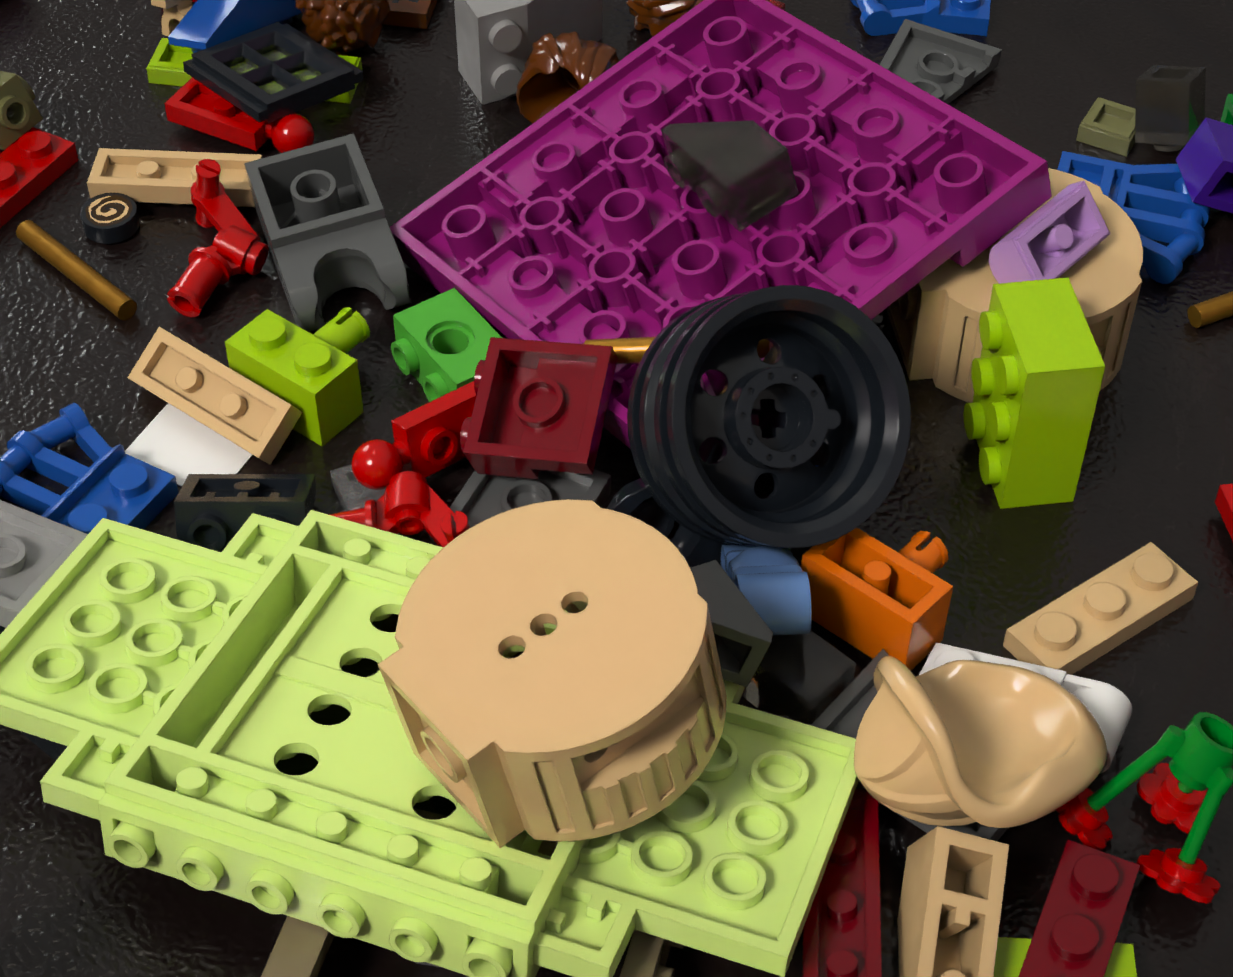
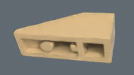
(951, 905)

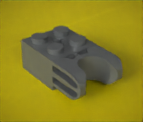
(326, 227)

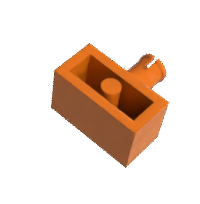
(879, 594)

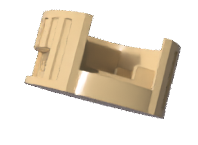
(941, 314)
(588, 720)

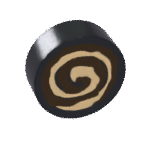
(109, 218)

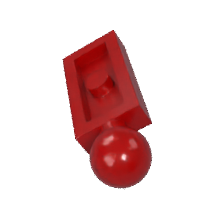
(209, 113)
(423, 441)

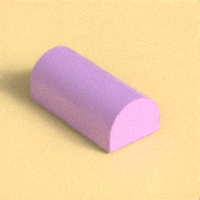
(1050, 238)

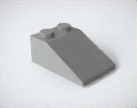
(499, 37)

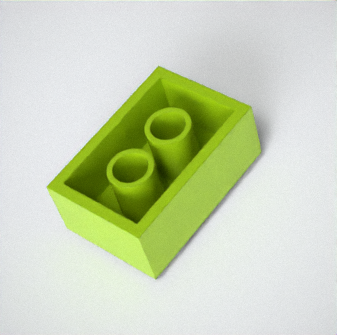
(1033, 392)

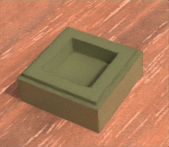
(1109, 127)

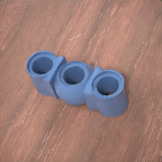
(772, 585)

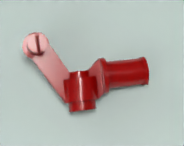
(233, 251)
(409, 508)

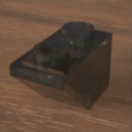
(731, 168)

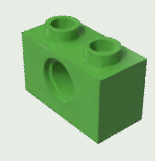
(441, 342)

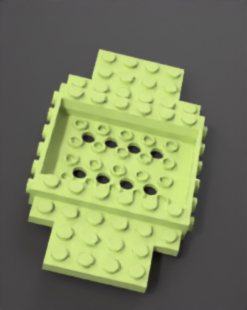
(199, 672)

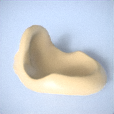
(975, 744)

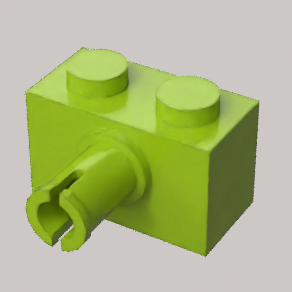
(305, 368)

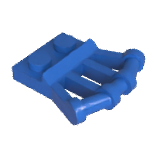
(951, 16)
(1156, 204)
(111, 488)

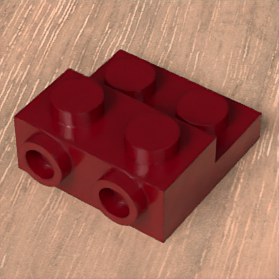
(538, 407)

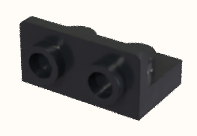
(217, 505)

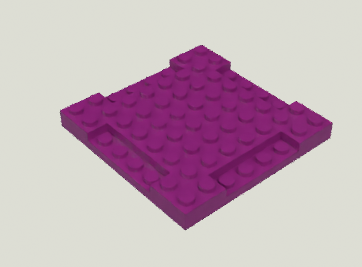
(592, 238)

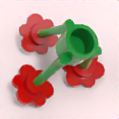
(1179, 792)

